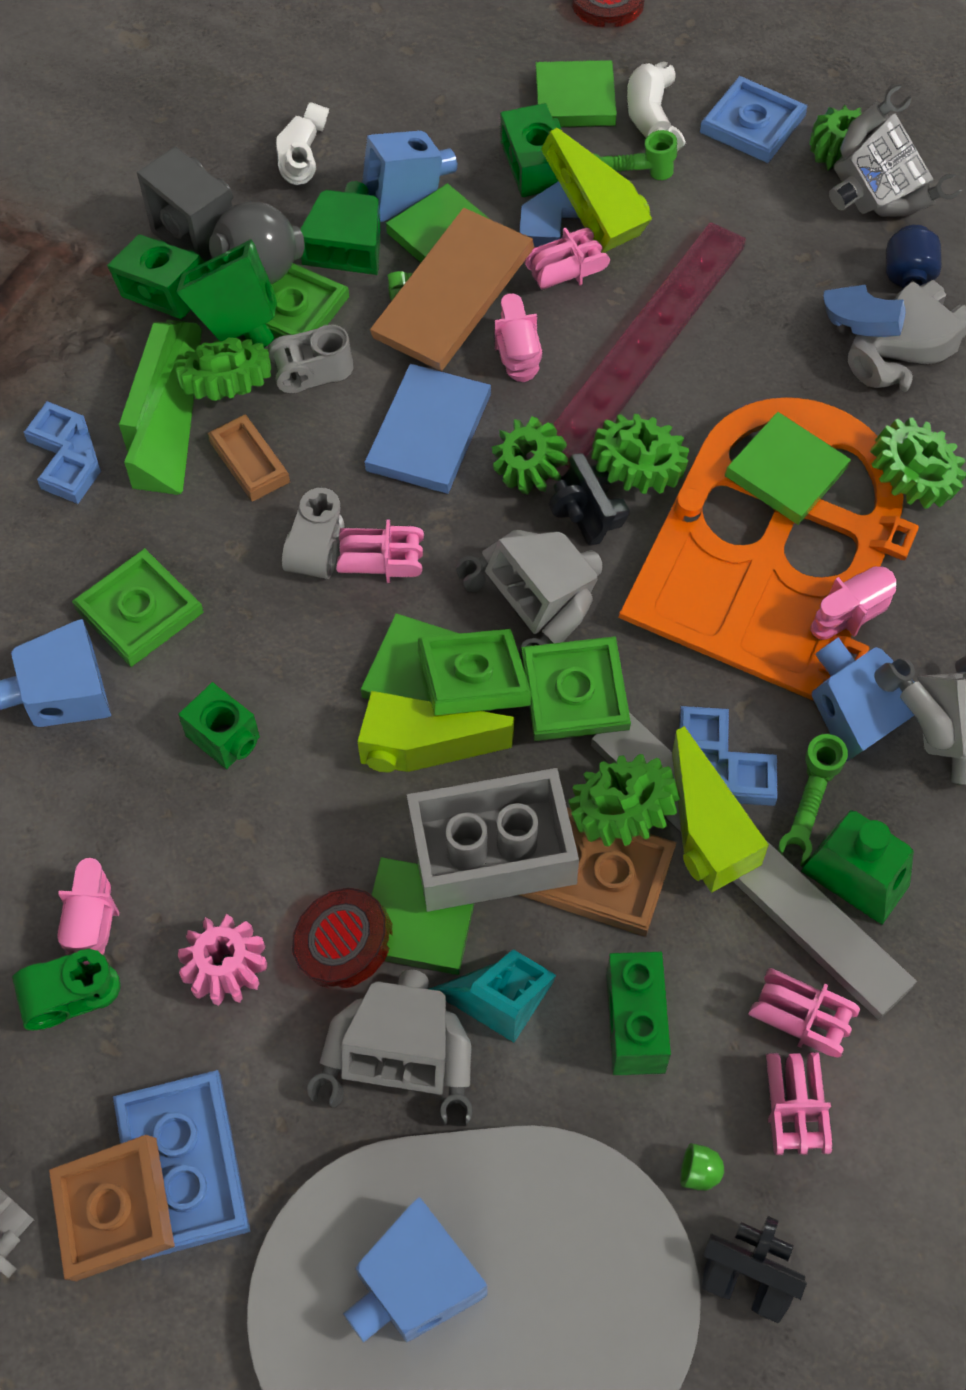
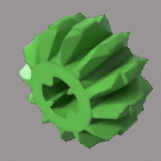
(829, 134)
(534, 438)

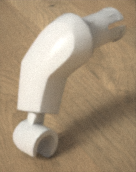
(645, 97)
(294, 143)

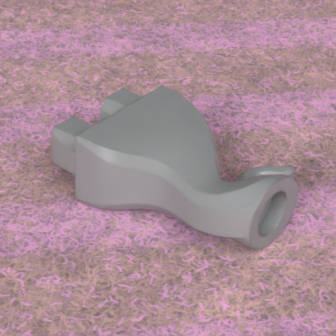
(927, 337)

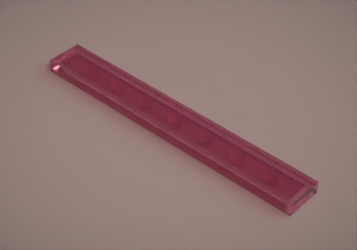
(648, 338)

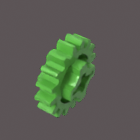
(223, 368)
(639, 453)
(918, 463)
(624, 800)

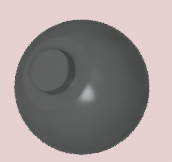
(270, 231)

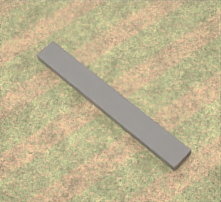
(792, 901)

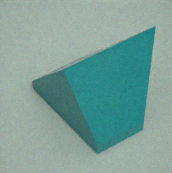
(501, 993)

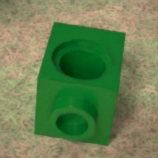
(217, 708)

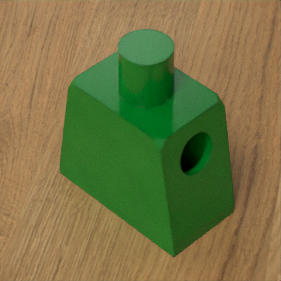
(343, 231)
(232, 295)
(863, 865)

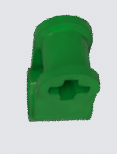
(59, 988)

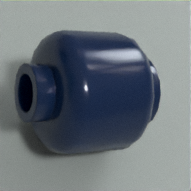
(913, 256)

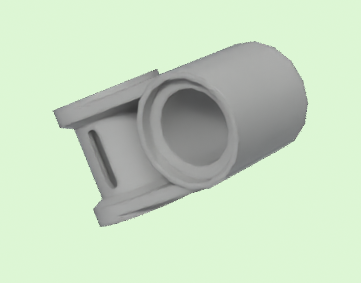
(315, 358)
(314, 537)

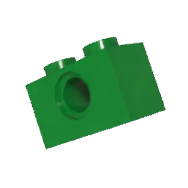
(522, 138)
(151, 272)
(638, 1013)

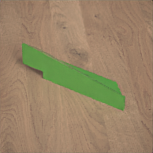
(158, 411)

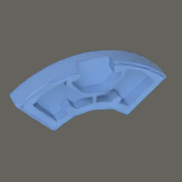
(863, 312)

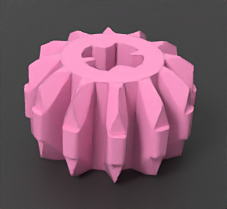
(234, 971)

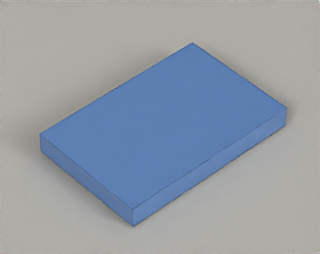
(428, 428)
(194, 1154)

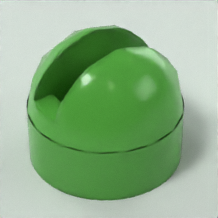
(701, 1168)

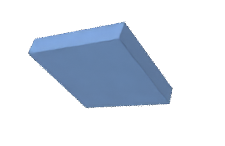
(753, 119)

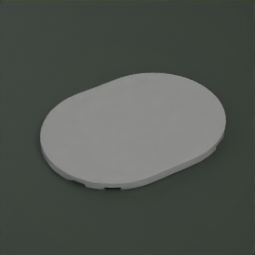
(567, 1233)

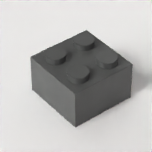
(183, 201)

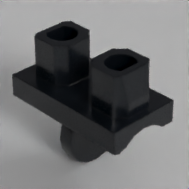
(583, 499)
(777, 1282)

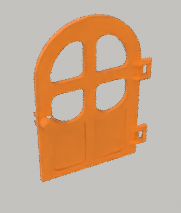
(748, 599)

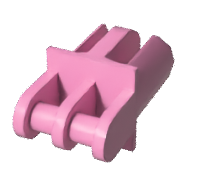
(567, 258)
(517, 339)
(381, 551)
(854, 602)
(86, 910)
(795, 1006)
(798, 1107)

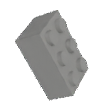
(492, 839)

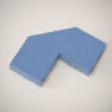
(543, 215)
(75, 460)
(747, 775)

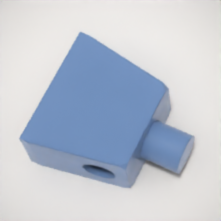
(404, 169)
(57, 678)
(853, 701)
(414, 1278)

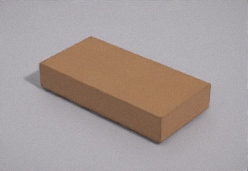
(249, 458)

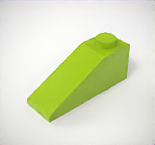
(597, 192)
(408, 737)
(715, 829)

